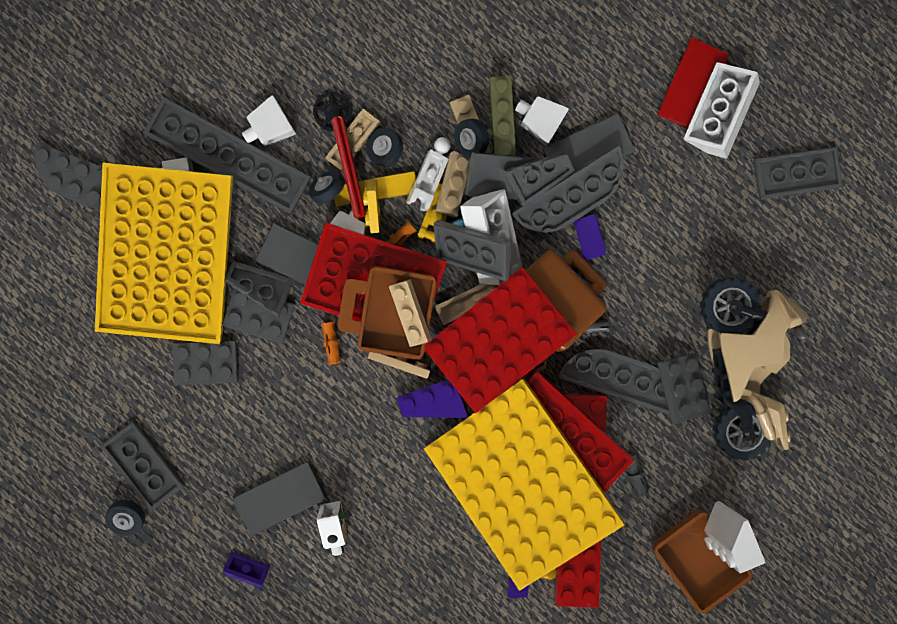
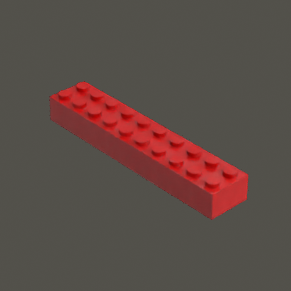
(579, 578)

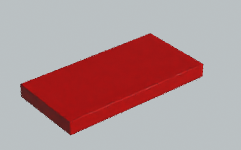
(690, 82)

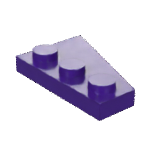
(434, 401)

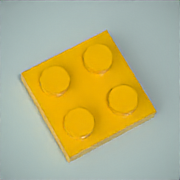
(372, 214)

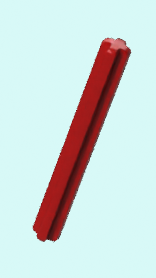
(348, 167)

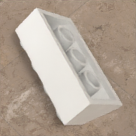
(722, 109)
(492, 216)
(732, 539)

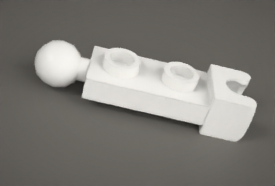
(430, 174)

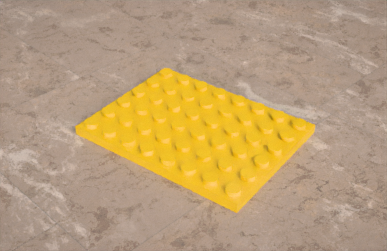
(163, 253)
(523, 485)

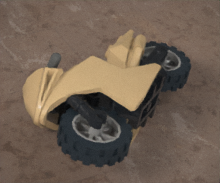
(743, 357)

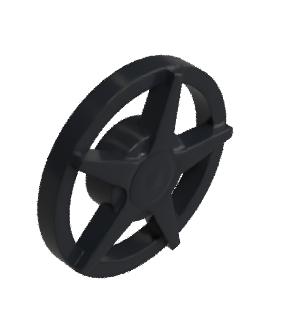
(331, 110)

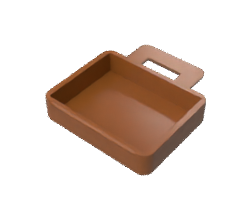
(567, 291)
(380, 322)
(693, 566)

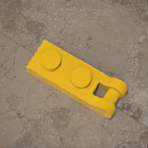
(430, 217)

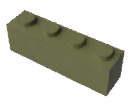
(502, 115)

